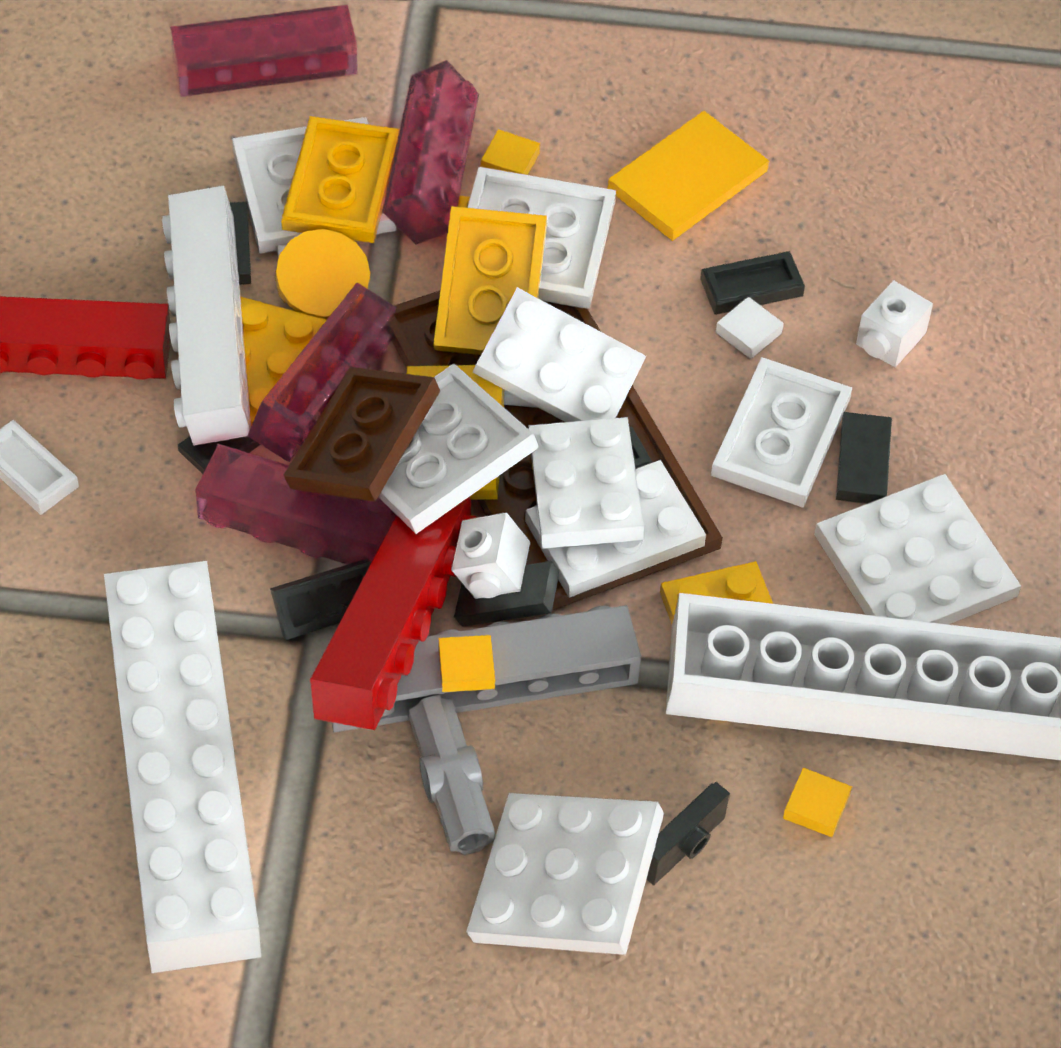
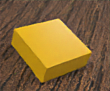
(510, 153)
(466, 663)
(817, 802)

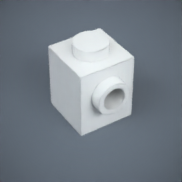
(894, 323)
(491, 556)

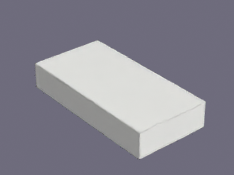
(32, 469)

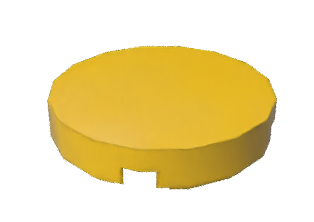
(319, 271)

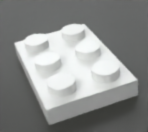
(558, 361)
(781, 432)
(586, 483)
(668, 533)

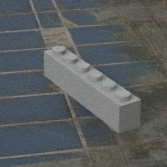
(531, 662)

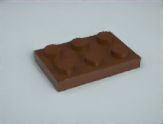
(362, 433)

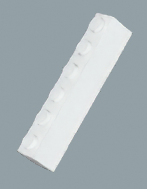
(207, 317)

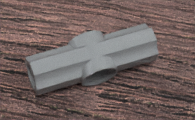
(451, 775)

